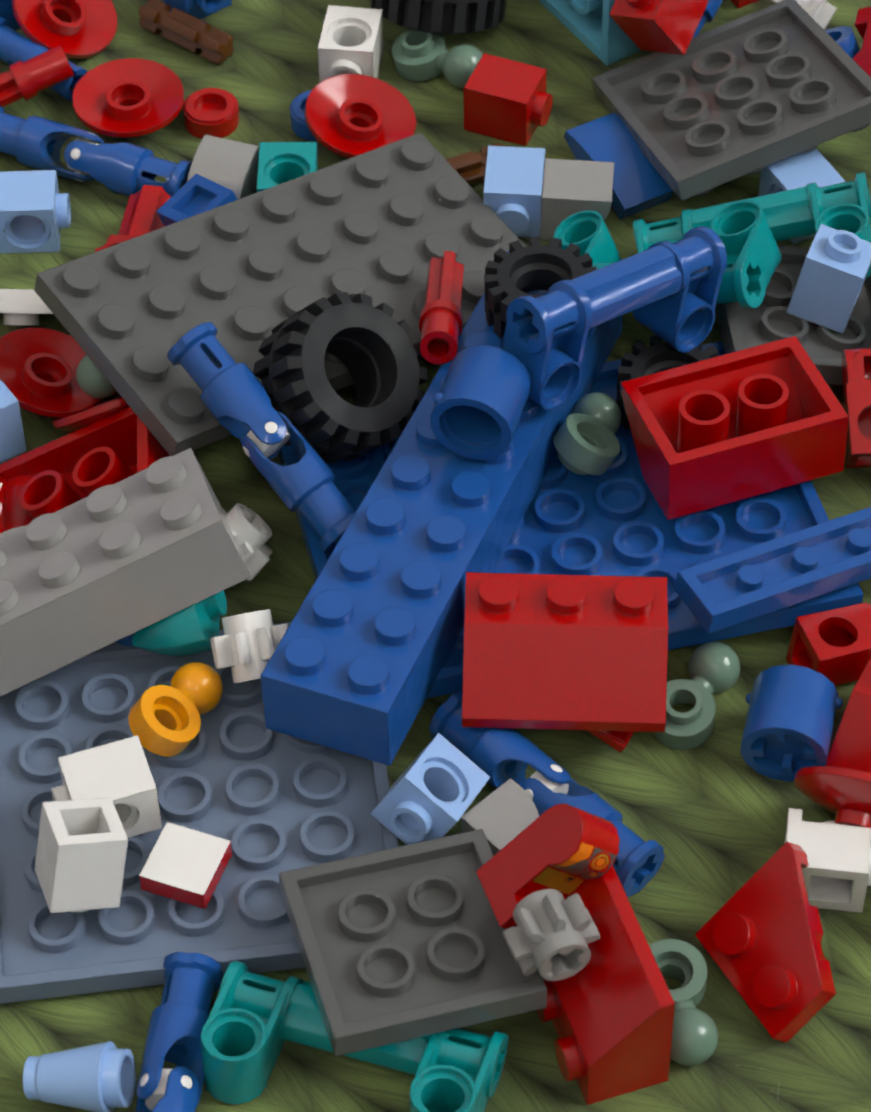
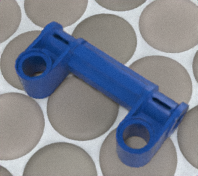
(666, 287)

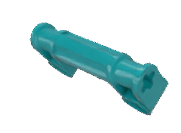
(788, 214)
(741, 226)
(260, 1013)

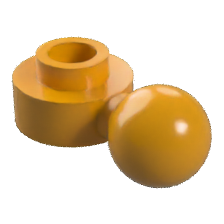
(170, 715)

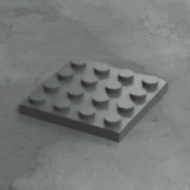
(738, 98)

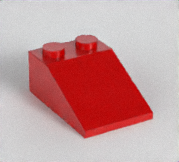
(75, 467)

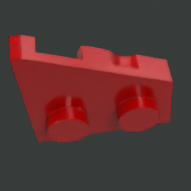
(771, 945)

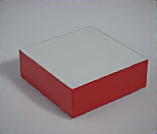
(185, 865)

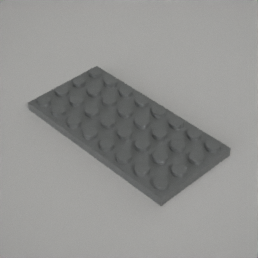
(262, 259)

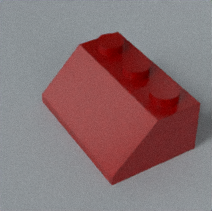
(734, 427)
(565, 652)
(616, 1010)

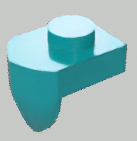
(185, 631)

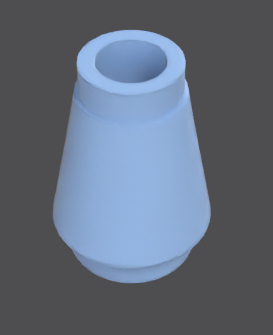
(83, 1077)

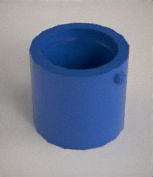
(480, 402)
(789, 721)

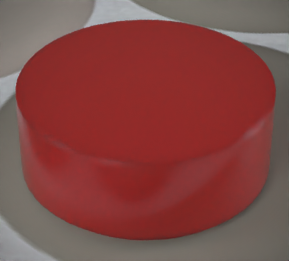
(211, 113)

